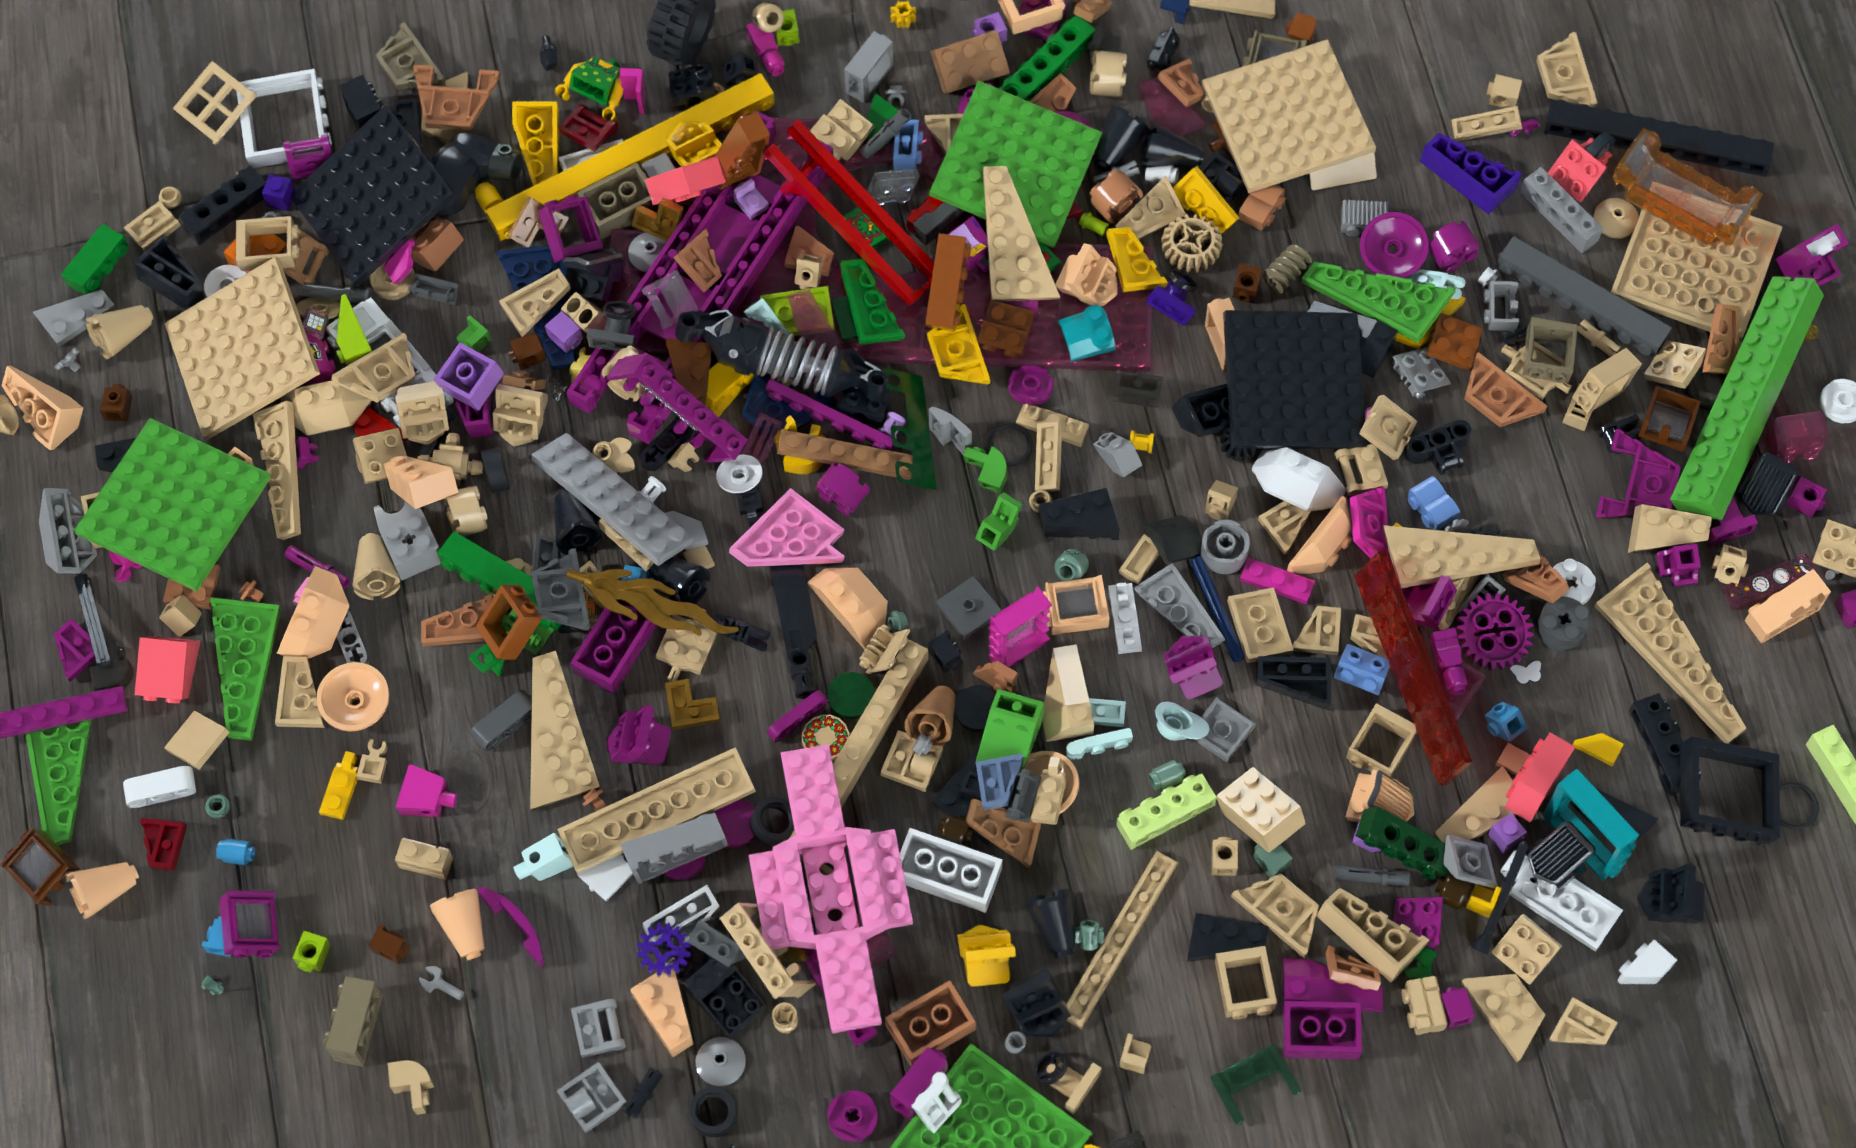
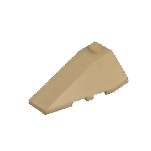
(1066, 697)

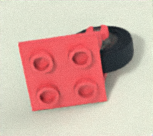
(1582, 165)

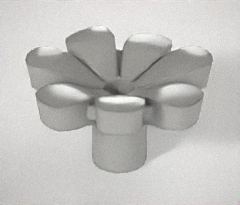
(70, 361)
(1458, 526)

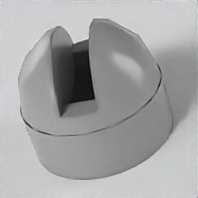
(1019, 1041)

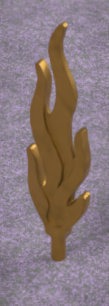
(641, 596)

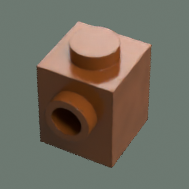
(1302, 28)

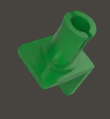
(490, 659)

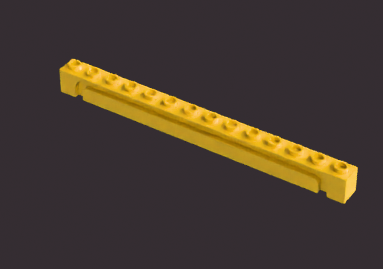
(719, 112)

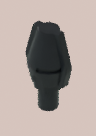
(548, 54)

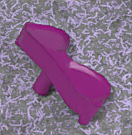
(1526, 126)

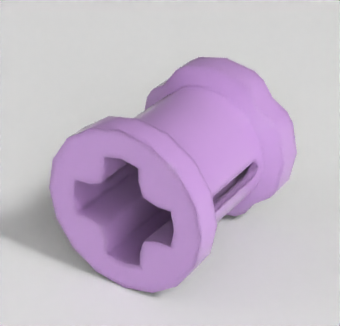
(892, 419)

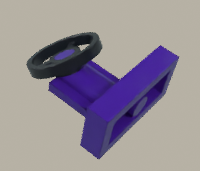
(1171, 298)

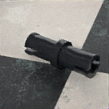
(643, 1092)

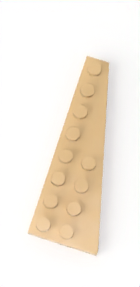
(1655, 631)

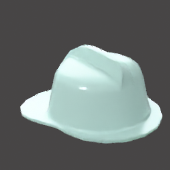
(1178, 723)

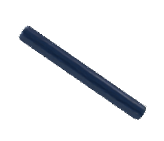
(1217, 609)

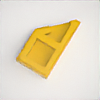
(1600, 747)

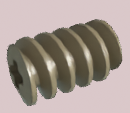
(1286, 268)

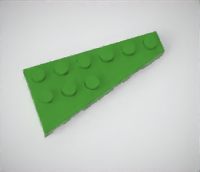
(57, 771)

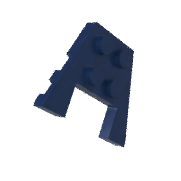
(759, 401)

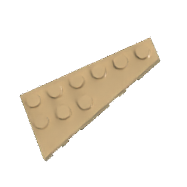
(1014, 254)

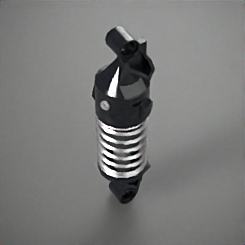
(757, 349)

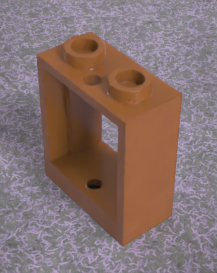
(502, 644)

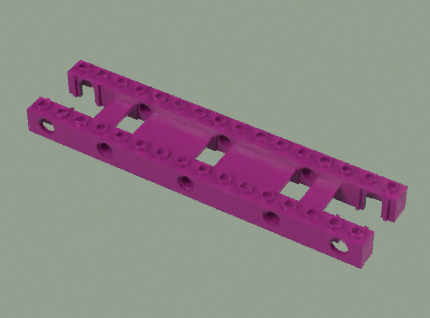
(741, 253)

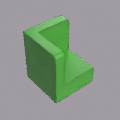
(475, 335)

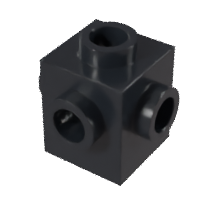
(740, 68)

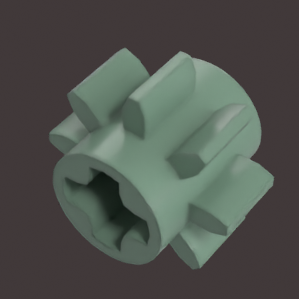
(1089, 935)

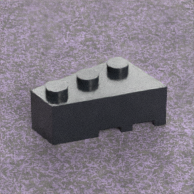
(1080, 515)

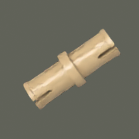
(1598, 338)

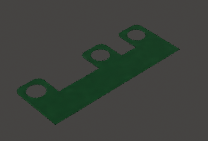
(918, 432)

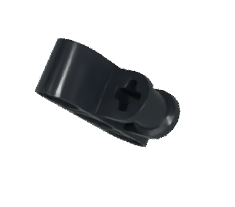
(1444, 455)

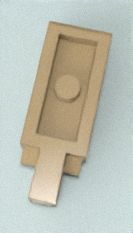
(1050, 793)

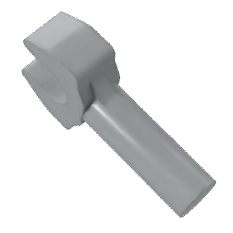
(439, 983)

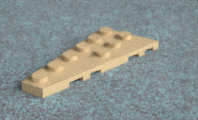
(1426, 554)
(558, 748)

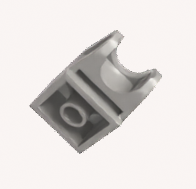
(408, 540)

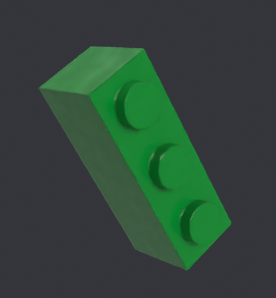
(95, 260)

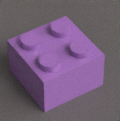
(469, 376)

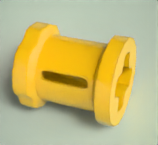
(1142, 441)

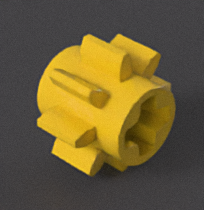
(903, 14)

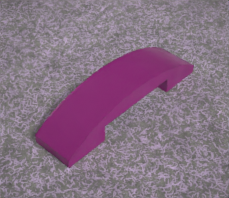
(498, 902)

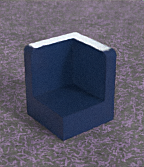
(1180, 7)

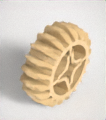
(1189, 251)

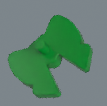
(1424, 965)

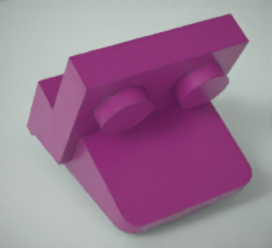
(1193, 665)
(638, 738)

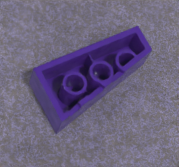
(1469, 173)

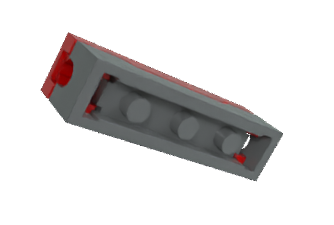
(931, 219)

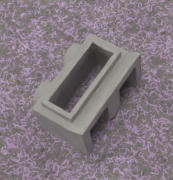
(1508, 291)

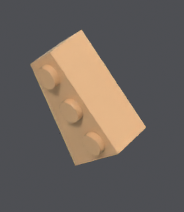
(1787, 606)
(665, 1011)

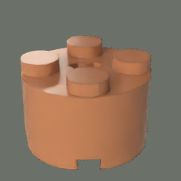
(1115, 196)

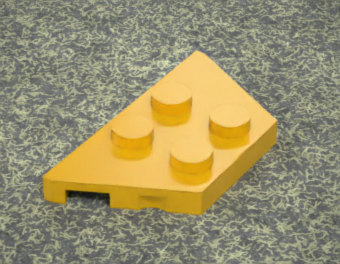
(958, 352)

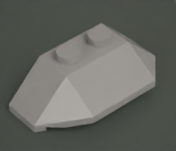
(57, 521)

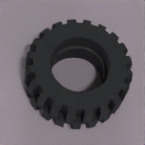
(680, 29)

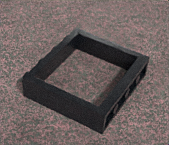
(1689, 790)

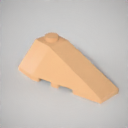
(44, 407)

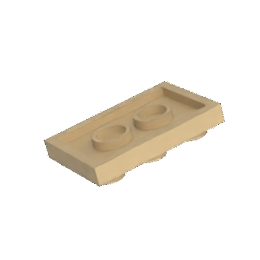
(1260, 624)

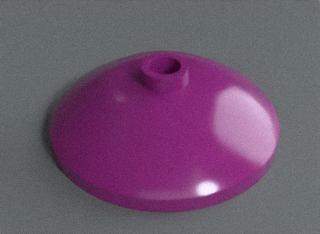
(1396, 231)

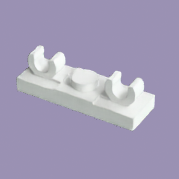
(1125, 618)

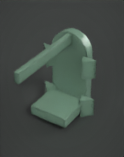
(214, 987)

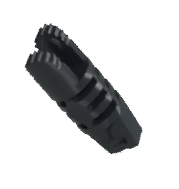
(748, 634)

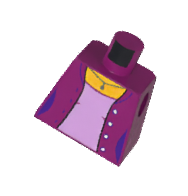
(978, 241)

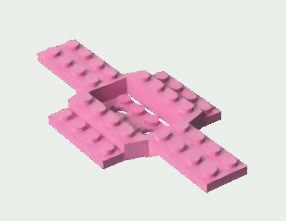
(877, 881)

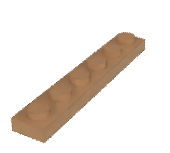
(848, 454)

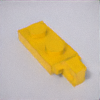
(340, 788)

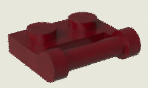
(585, 132)

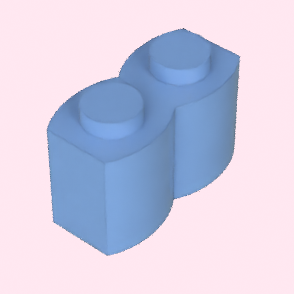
(1433, 504)

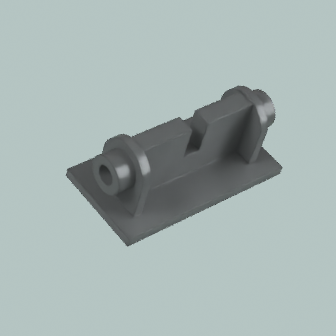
(435, 289)
(1023, 796)

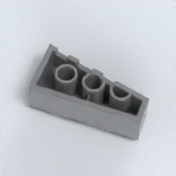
(673, 847)

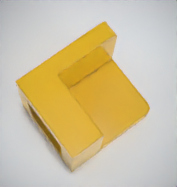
(1483, 900)

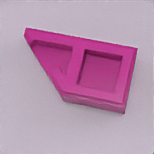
(400, 264)

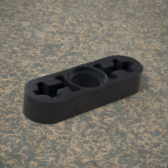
(650, 450)

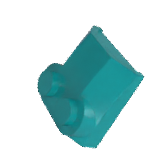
(1088, 333)

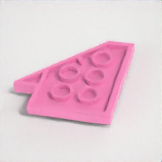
(790, 535)

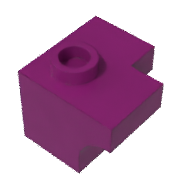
(1680, 563)

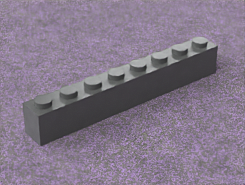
(1583, 297)

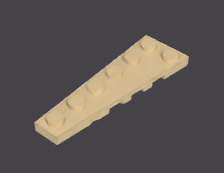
(277, 435)

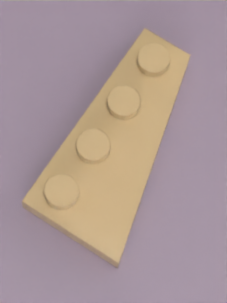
(1480, 810)

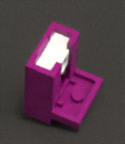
(1814, 257)

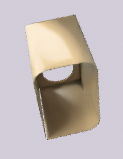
(578, 306)

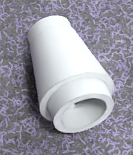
(1156, 174)

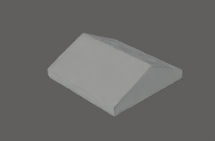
(1469, 861)

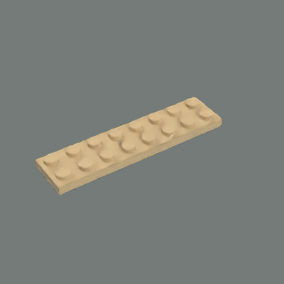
(658, 807)

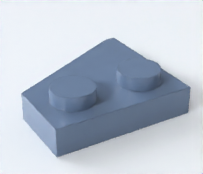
(998, 779)

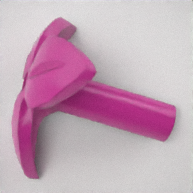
(124, 572)

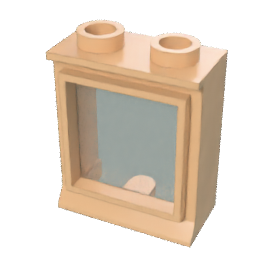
(1077, 605)

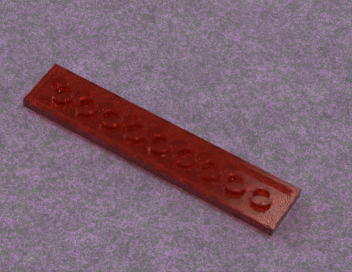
(1413, 669)

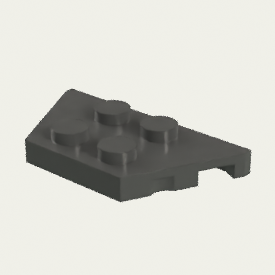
(560, 597)

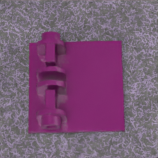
(1421, 916)

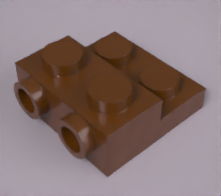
(1006, 329)

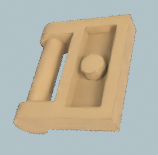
(1368, 467)

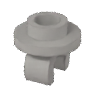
(896, 91)

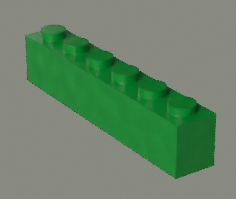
(485, 569)

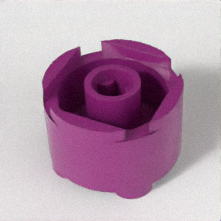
(1453, 246)
(842, 488)

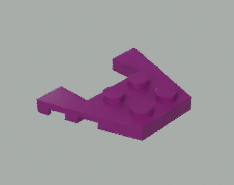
(1649, 483)

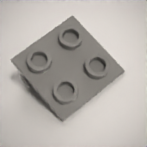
(1419, 371)

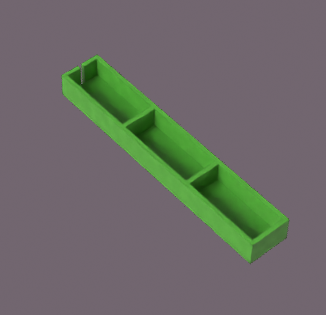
(1747, 397)

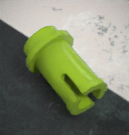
(1093, 224)

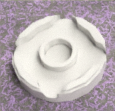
(1839, 400)

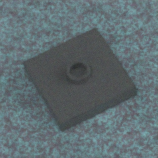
(968, 607)

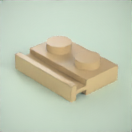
(152, 225)

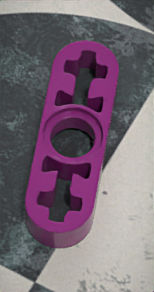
(797, 716)

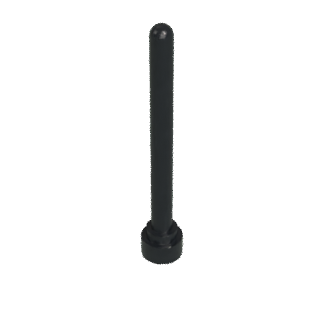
(1485, 941)

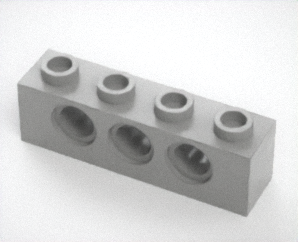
(1561, 210)

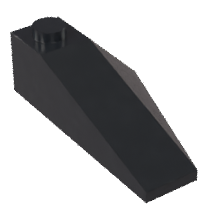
(1375, 339)
(1203, 411)

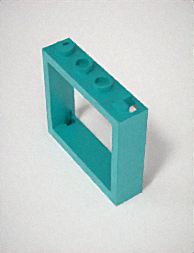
(1602, 814)

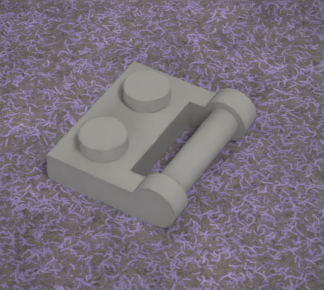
(589, 1028)

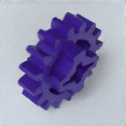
(675, 951)

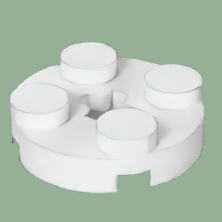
(1583, 579)

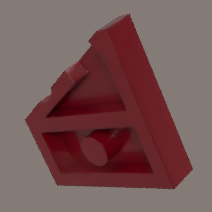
(163, 842)

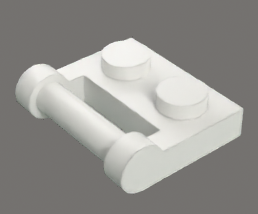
(931, 1108)

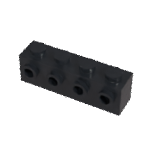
(1660, 737)

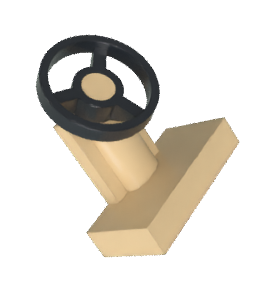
(1067, 1080)

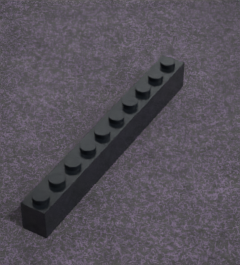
(1677, 140)

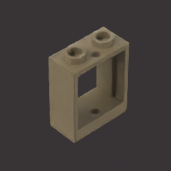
(1554, 332)

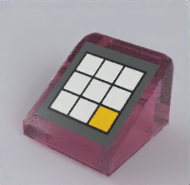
(315, 323)

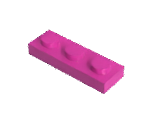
(1284, 582)

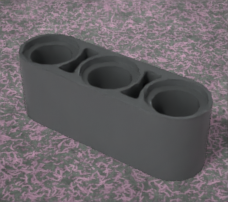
(503, 720)

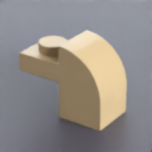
(412, 1077)

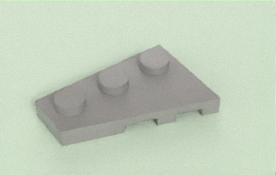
(69, 317)

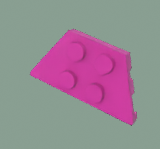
(1368, 517)

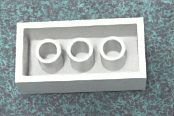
(949, 870)

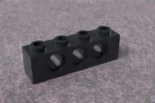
(221, 215)

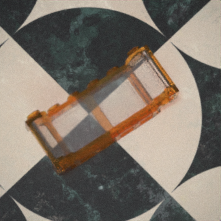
(1682, 194)

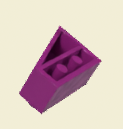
(477, 422)

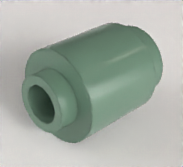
(1167, 775)

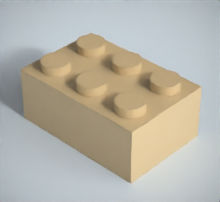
(1261, 809)

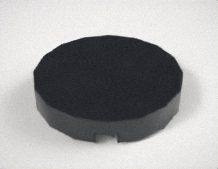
(974, 707)

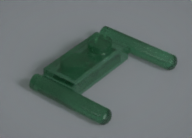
(1249, 1072)

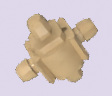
(453, 456)

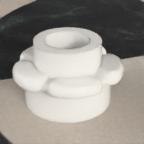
(1487, 276)

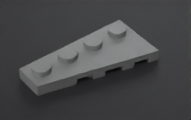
(1177, 604)

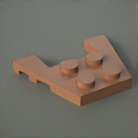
(449, 106)

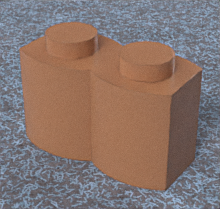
(1261, 205)

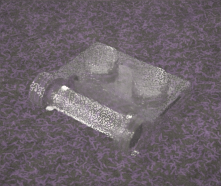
(676, 296)

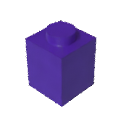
(278, 192)

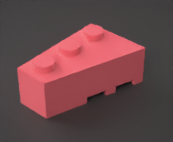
(685, 181)

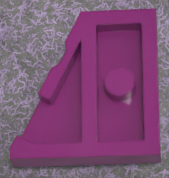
(74, 649)

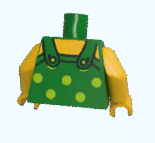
(597, 81)

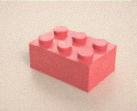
(1539, 776)

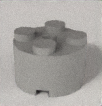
(1222, 559)

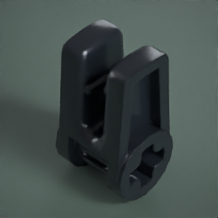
(1608, 430)

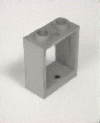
(869, 66)

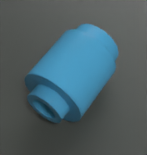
(235, 851)

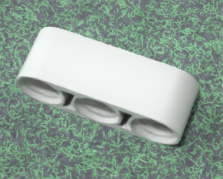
(159, 787)

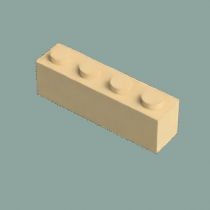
(1371, 933)

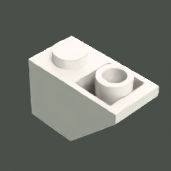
(1648, 967)

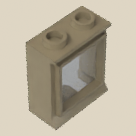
(1267, 46)

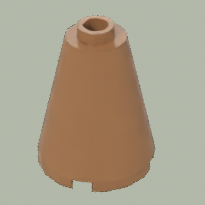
(933, 717)

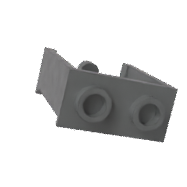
(715, 943)

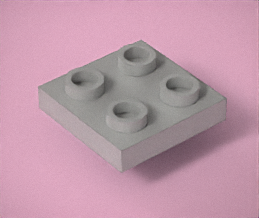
(592, 1097)

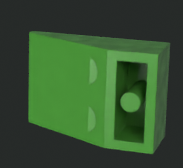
(1011, 727)

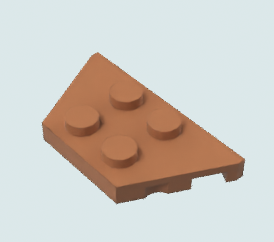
(1499, 395)

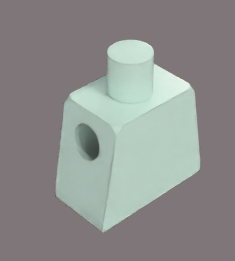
(544, 859)

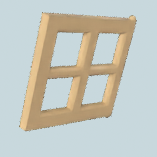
(230, 83)

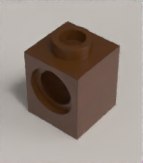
(1249, 275)
(526, 351)

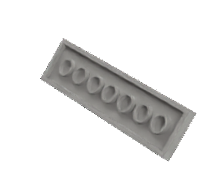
(612, 499)

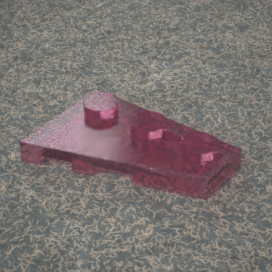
(1167, 108)

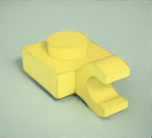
(577, 366)

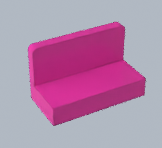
(634, 86)

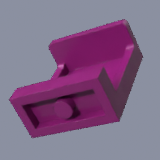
(1430, 601)

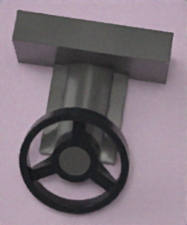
(616, 330)

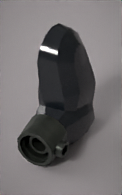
(471, 159)

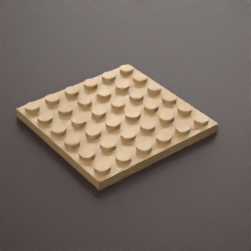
(1288, 116)
(1687, 278)
(241, 348)

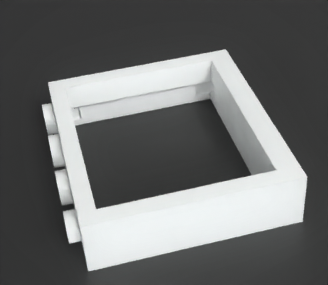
(275, 85)

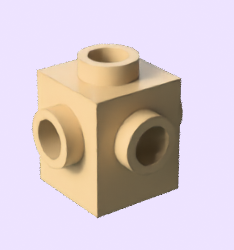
(1730, 564)

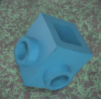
(1505, 721)

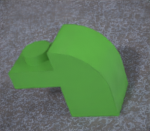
(994, 467)
(1000, 522)

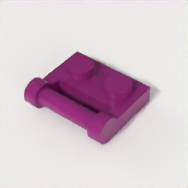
(305, 164)

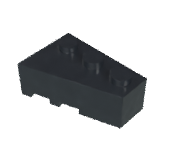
(169, 275)
(1297, 677)

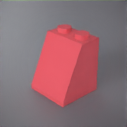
(165, 668)

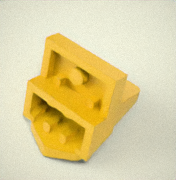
(693, 142)
(986, 955)

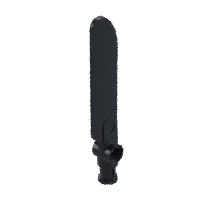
(796, 623)

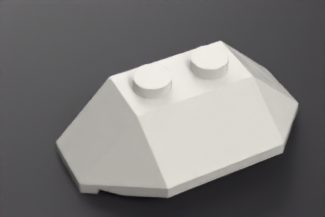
(1298, 479)

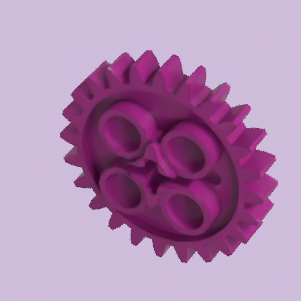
(1499, 651)

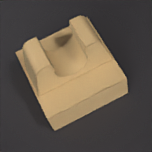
(681, 455)

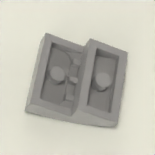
(949, 428)

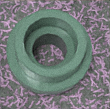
(897, 621)
(215, 800)

